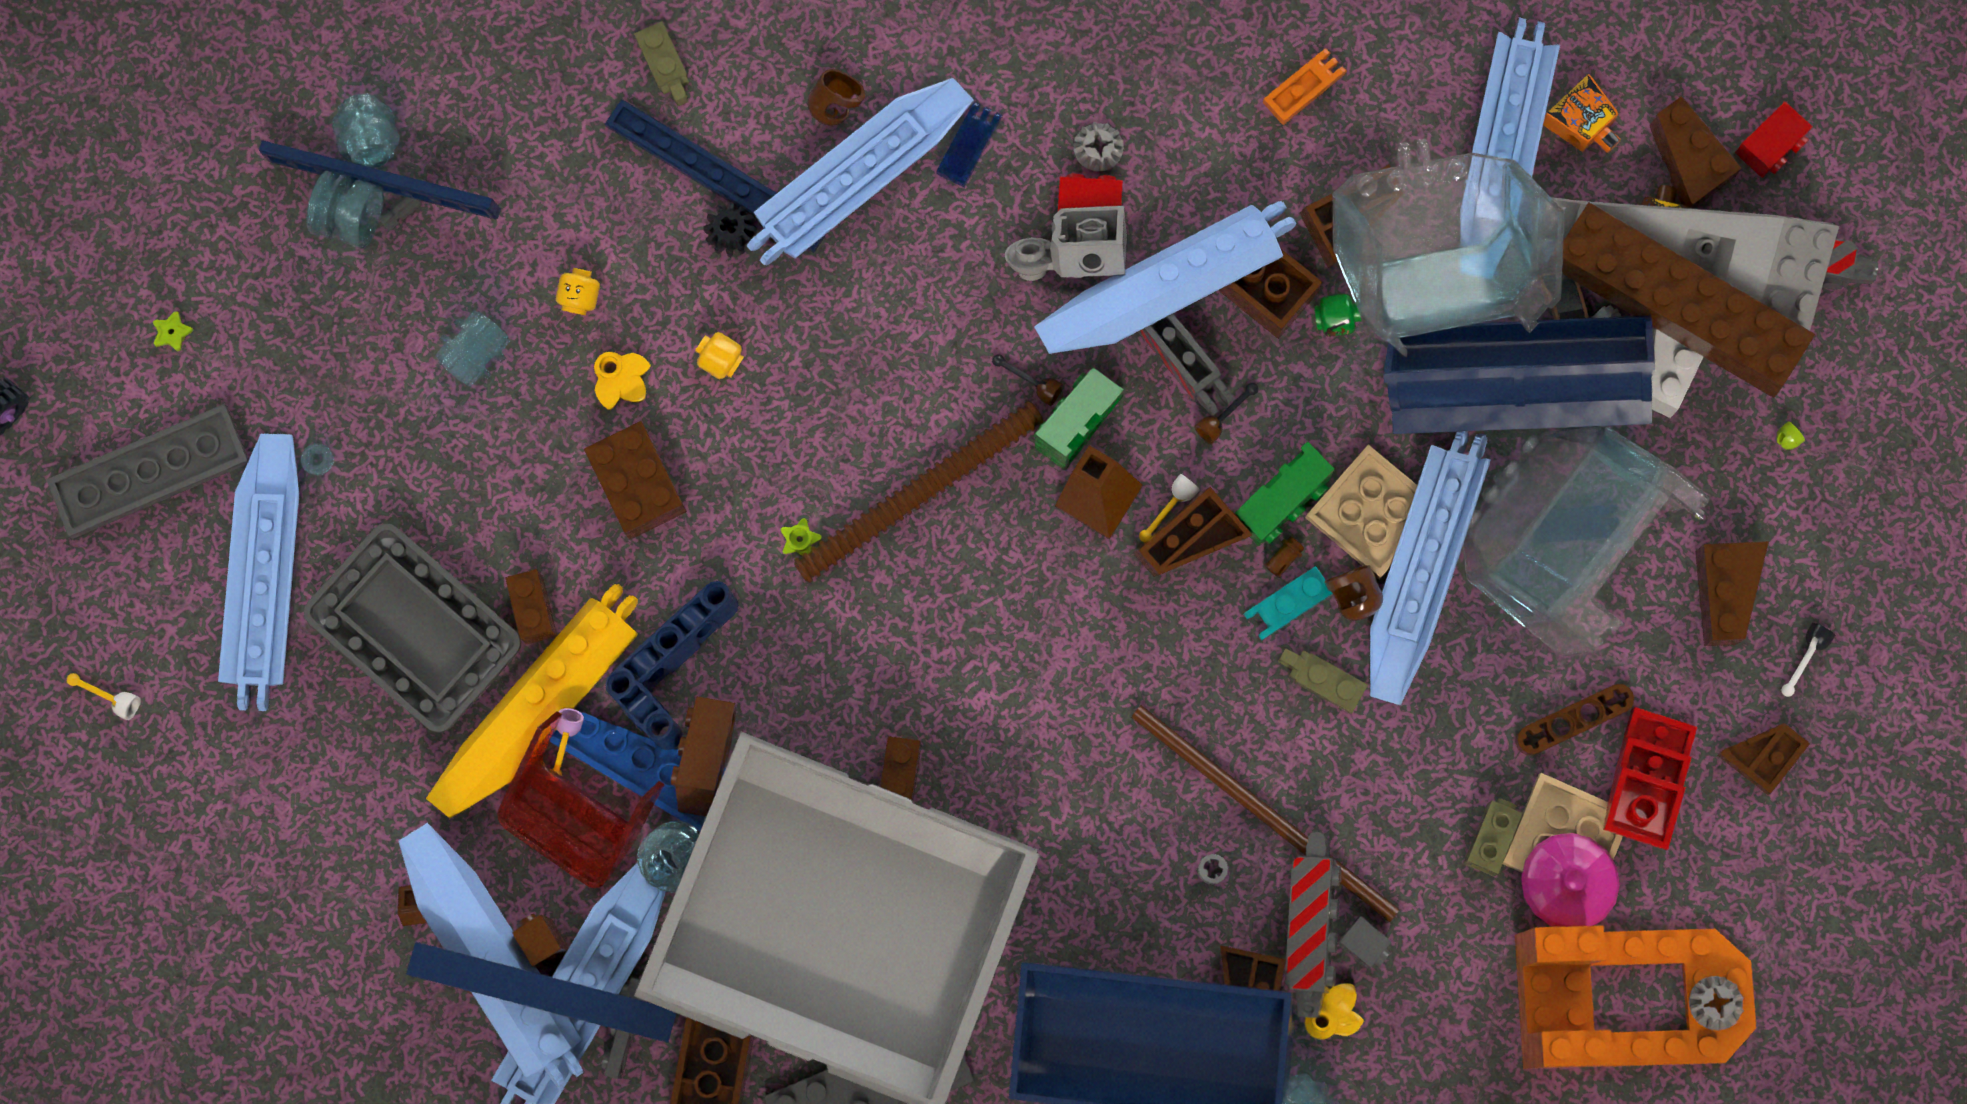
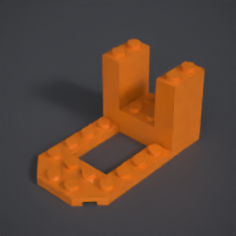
(1559, 1000)

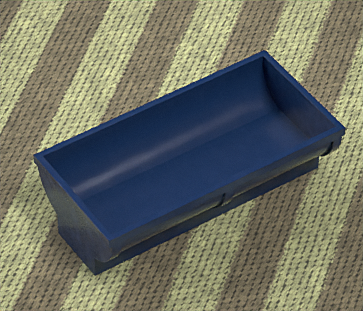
(1511, 379)
(1147, 1040)

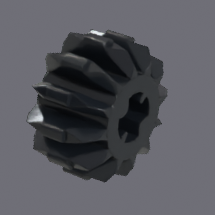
(721, 237)

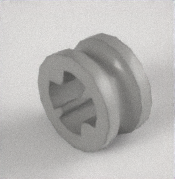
(1222, 864)

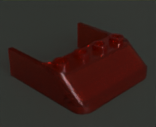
(567, 821)

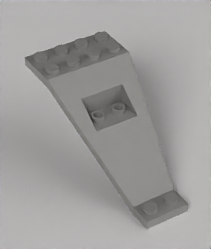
(1761, 254)

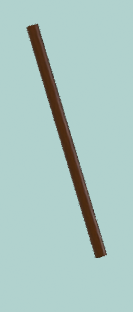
(1257, 807)

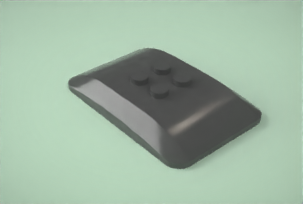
(412, 628)

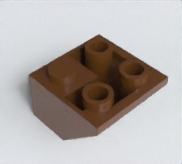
(1098, 492)

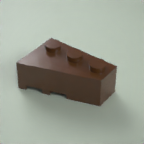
(1192, 533)

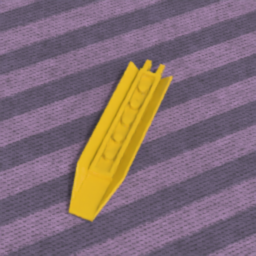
(551, 683)

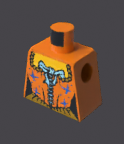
(1584, 117)

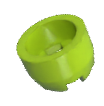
(1789, 436)

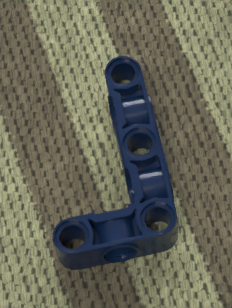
(653, 661)

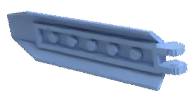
(1516, 97)
(858, 168)
(1167, 281)
(1424, 564)
(260, 571)
(472, 924)
(597, 958)

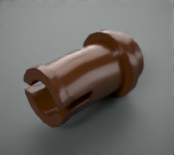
(1284, 556)

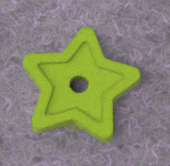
(180, 331)
(791, 535)

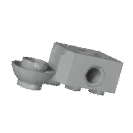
(1082, 244)

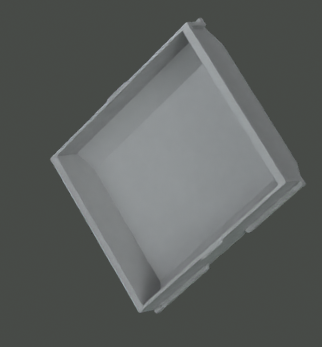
(838, 923)

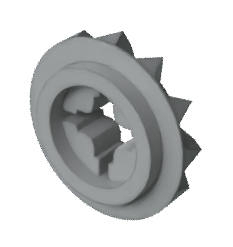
(1088, 156)
(1709, 1017)

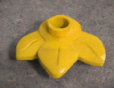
(623, 382)
(1338, 1012)

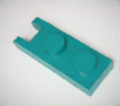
(1290, 601)

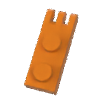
(1303, 87)

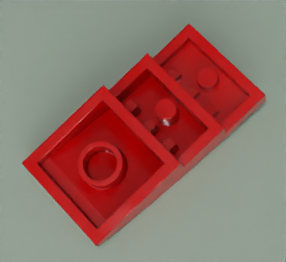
(1649, 778)

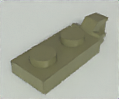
(663, 61)
(1324, 679)

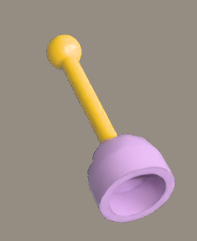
(568, 726)

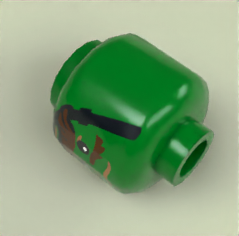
(1337, 315)

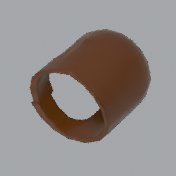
(823, 95)
(1353, 585)

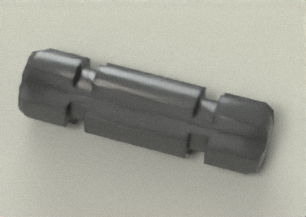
(400, 209)

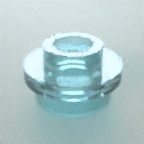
(308, 455)

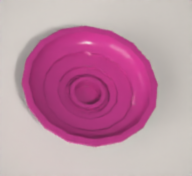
(1570, 881)

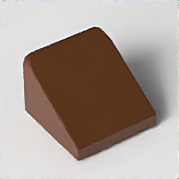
(407, 907)

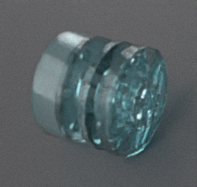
(345, 209)

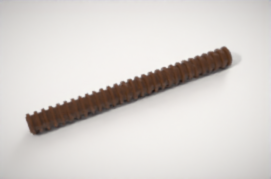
(919, 491)

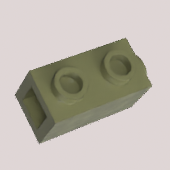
(1493, 837)

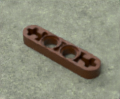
(1573, 717)

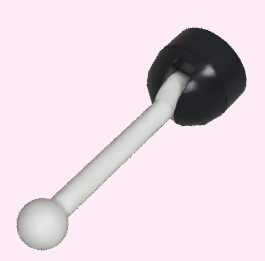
(1817, 638)

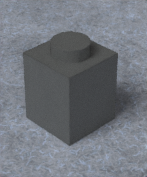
(1365, 943)

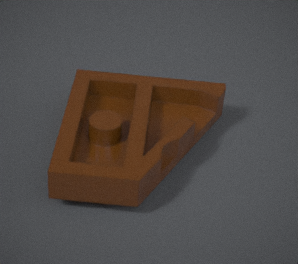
(1766, 756)

